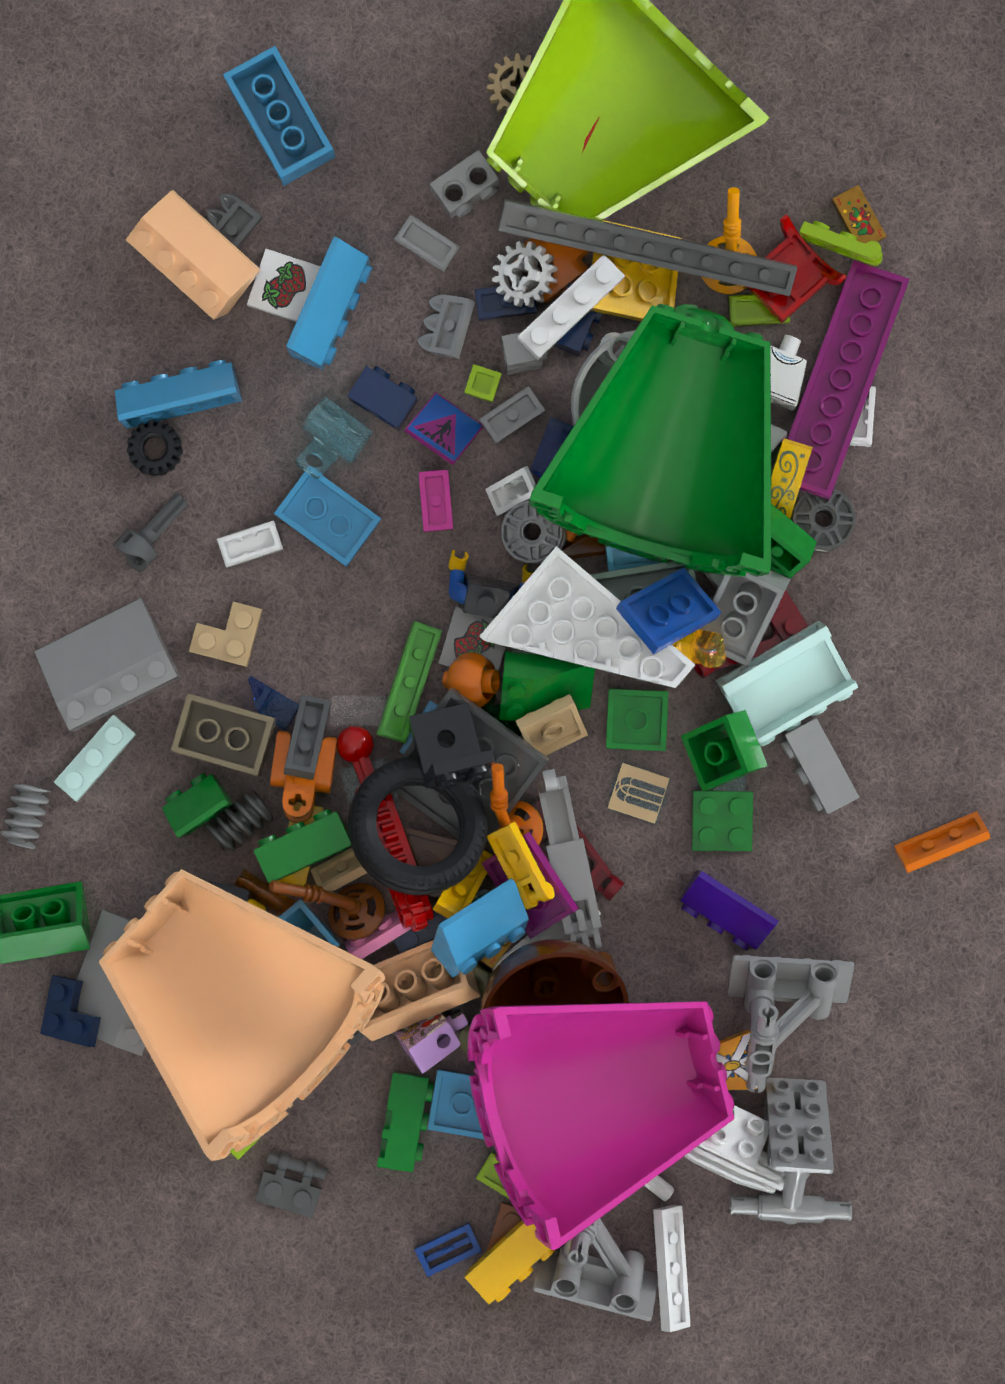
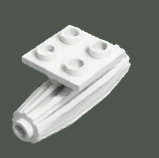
(739, 1154)

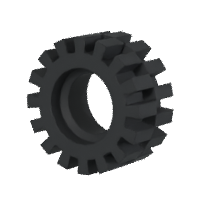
(136, 448)

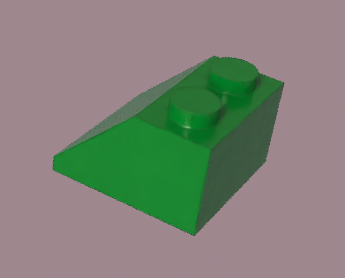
(196, 805)

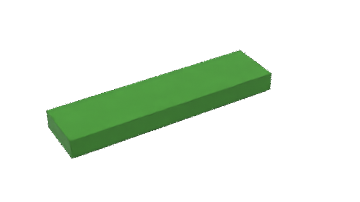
(409, 681)

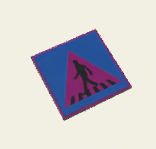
(444, 428)

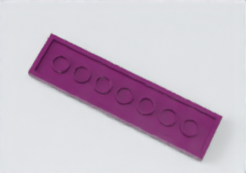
(845, 372)

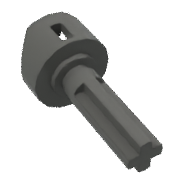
(138, 545)

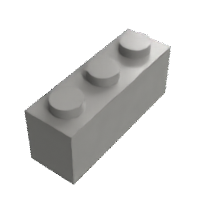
(819, 767)

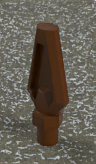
(584, 547)

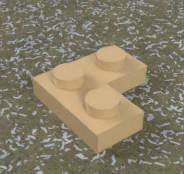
(232, 644)

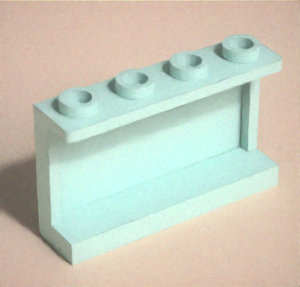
(788, 683)

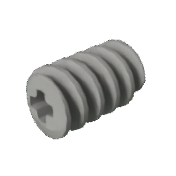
(25, 815)

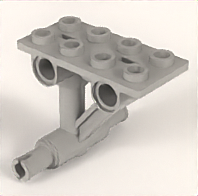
(770, 979)
(798, 1146)
(608, 1283)

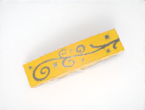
(788, 475)

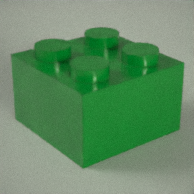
(724, 750)

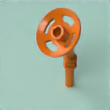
(500, 804)

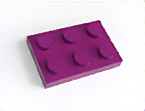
(545, 913)

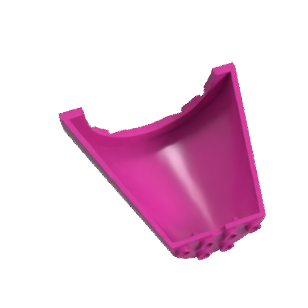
(592, 1102)

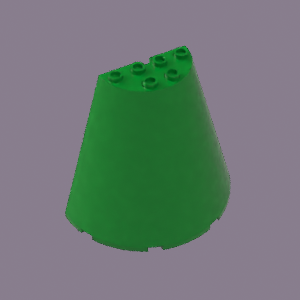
(673, 450)

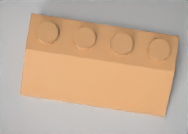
(193, 255)
(416, 990)

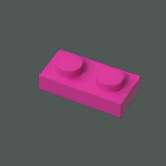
(435, 501)

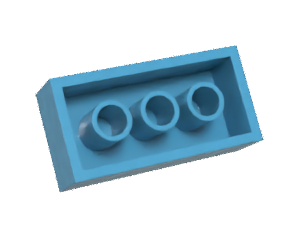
(279, 115)

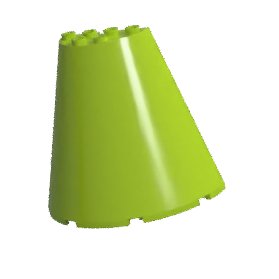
(655, 103)

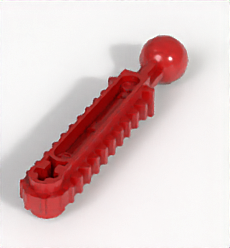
(356, 746)

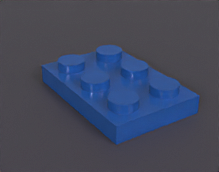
(668, 610)

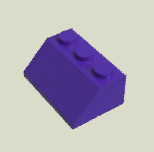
(727, 911)

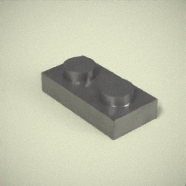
(512, 415)

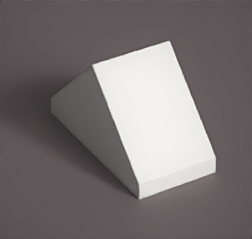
(511, 490)

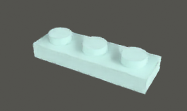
(95, 758)

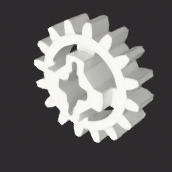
(523, 285)

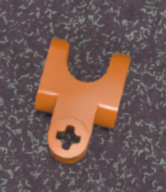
(569, 266)
(301, 788)

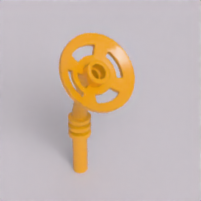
(731, 238)

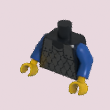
(480, 594)

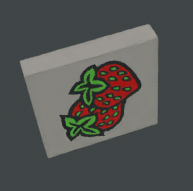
(464, 638)

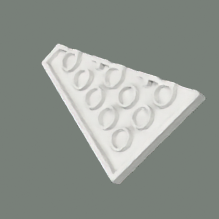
(576, 620)

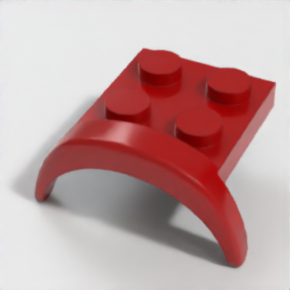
(809, 277)

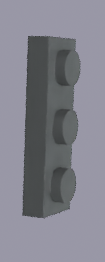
(307, 737)

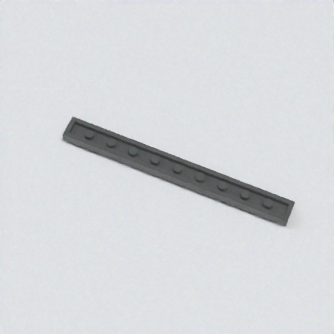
(647, 247)

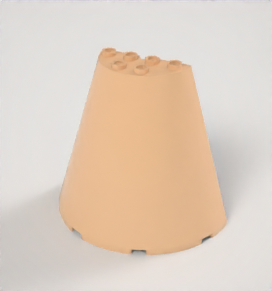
(236, 1007)

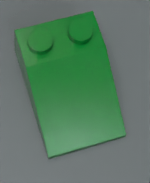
(537, 680)

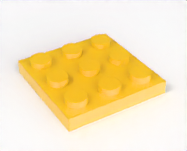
(640, 288)

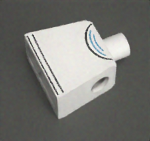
(786, 373)

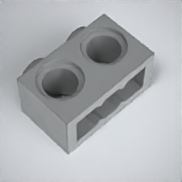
(459, 179)

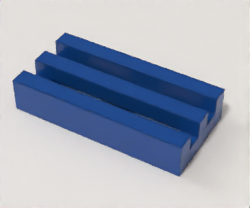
(443, 1238)

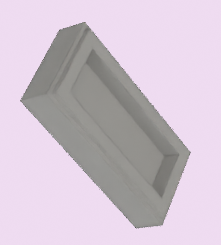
(427, 243)

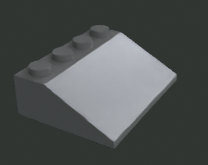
(106, 665)
(97, 993)

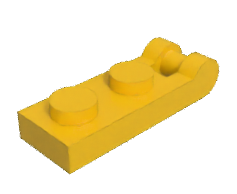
(520, 865)

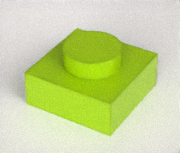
(483, 383)

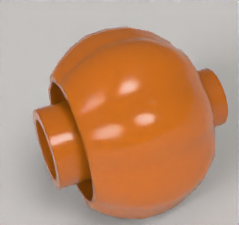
(471, 679)

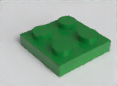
(637, 720)
(722, 820)

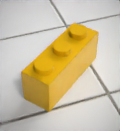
(507, 1262)

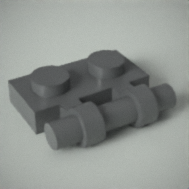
(289, 1193)

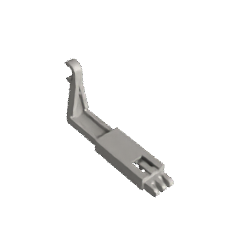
(569, 857)

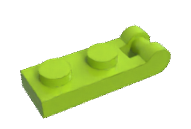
(843, 243)

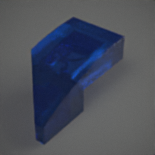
(272, 703)

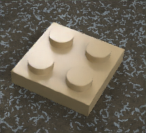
(552, 726)

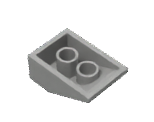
(746, 612)

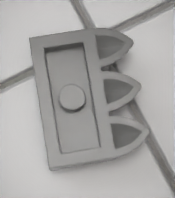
(448, 326)

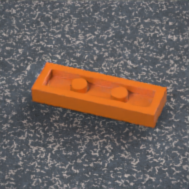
(942, 842)

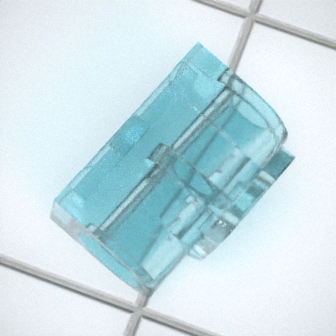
(334, 436)

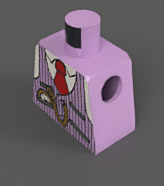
(431, 1039)

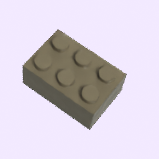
(223, 734)

